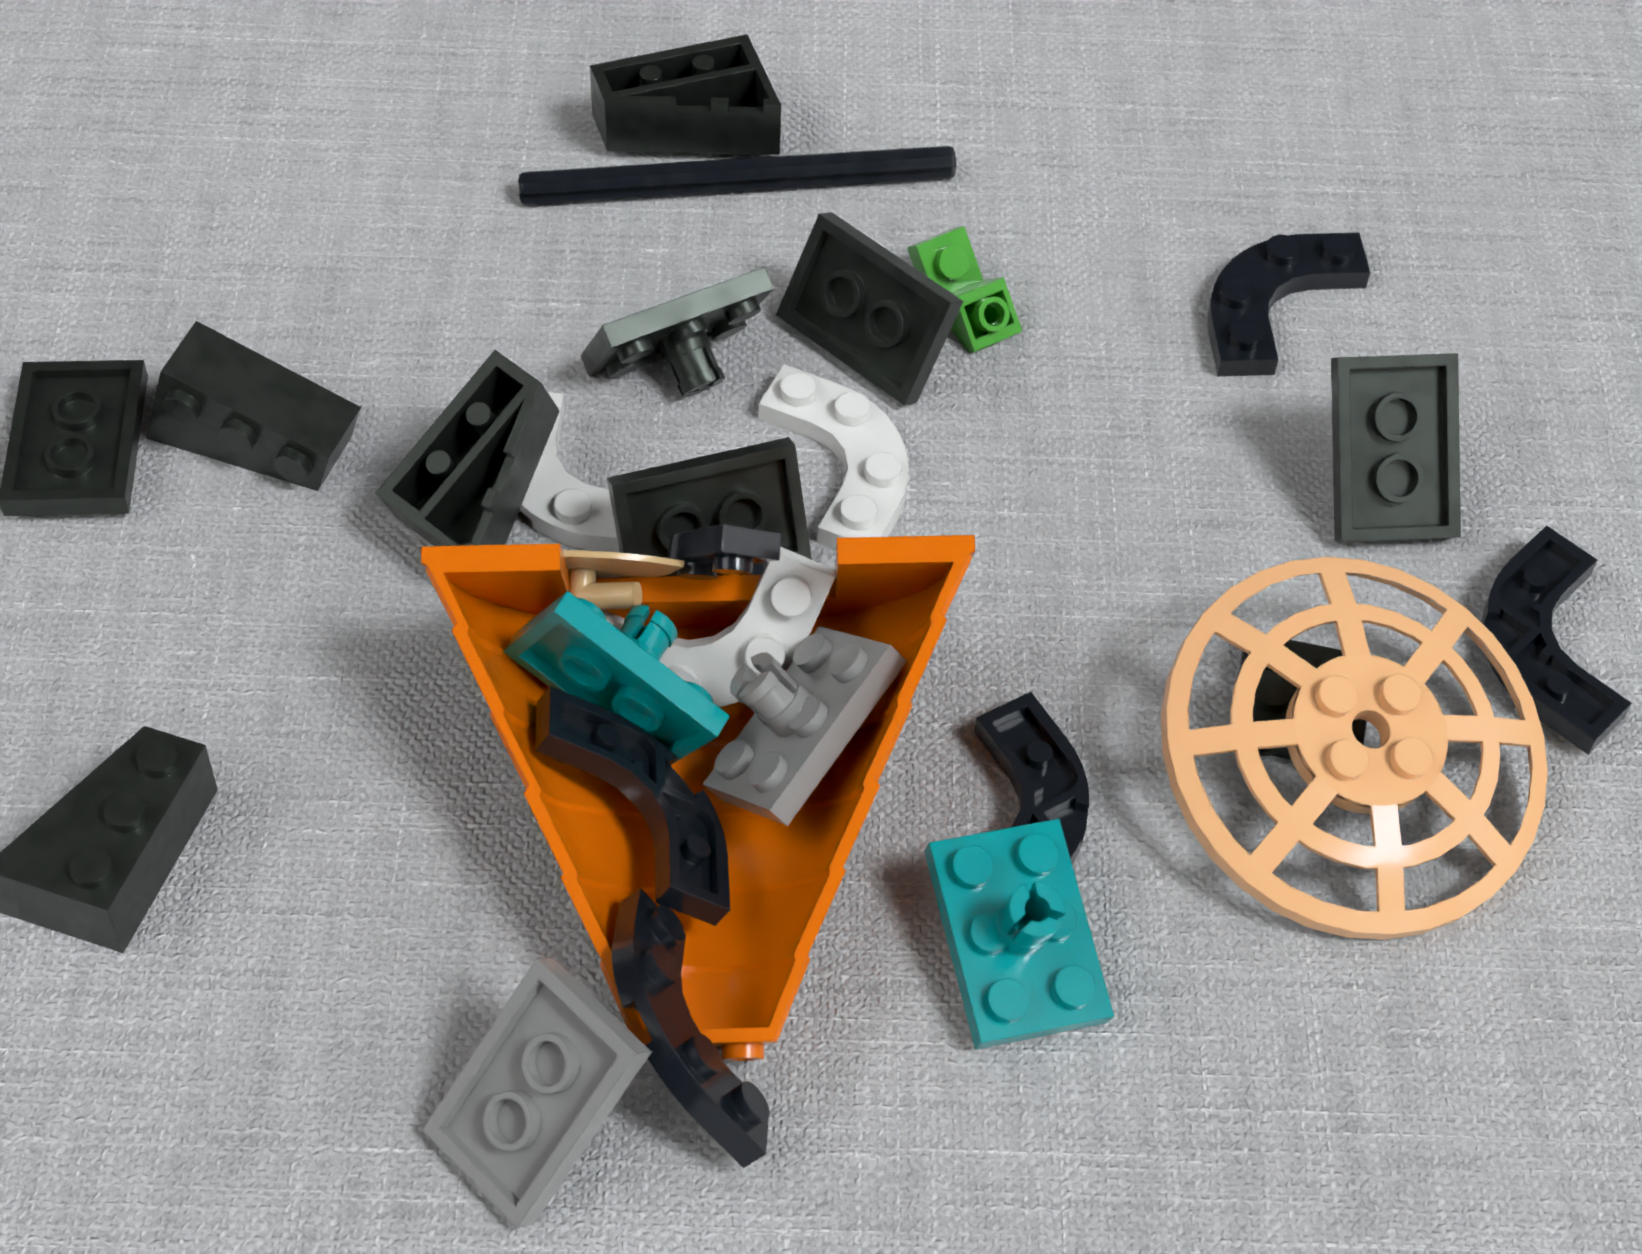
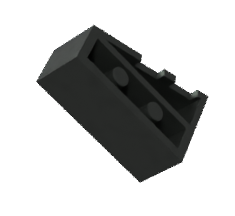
(475, 459)
(109, 841)

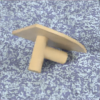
(589, 565)

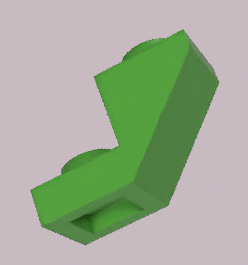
(987, 305)

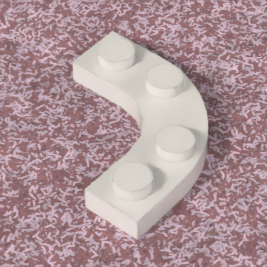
(858, 436)
(564, 505)
(773, 622)

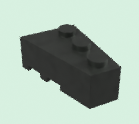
(688, 101)
(249, 411)

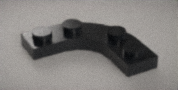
(1263, 275)
(724, 551)
(1521, 620)
(1039, 765)
(683, 826)
(648, 977)

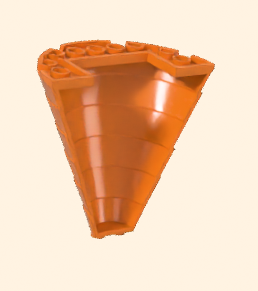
(780, 876)

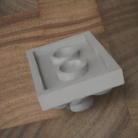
(800, 720)
(536, 1091)

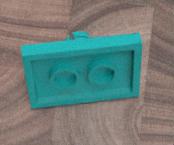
(618, 670)
(1018, 933)

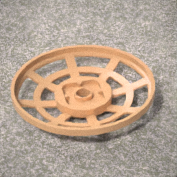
(1341, 768)

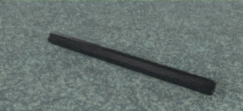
(736, 175)

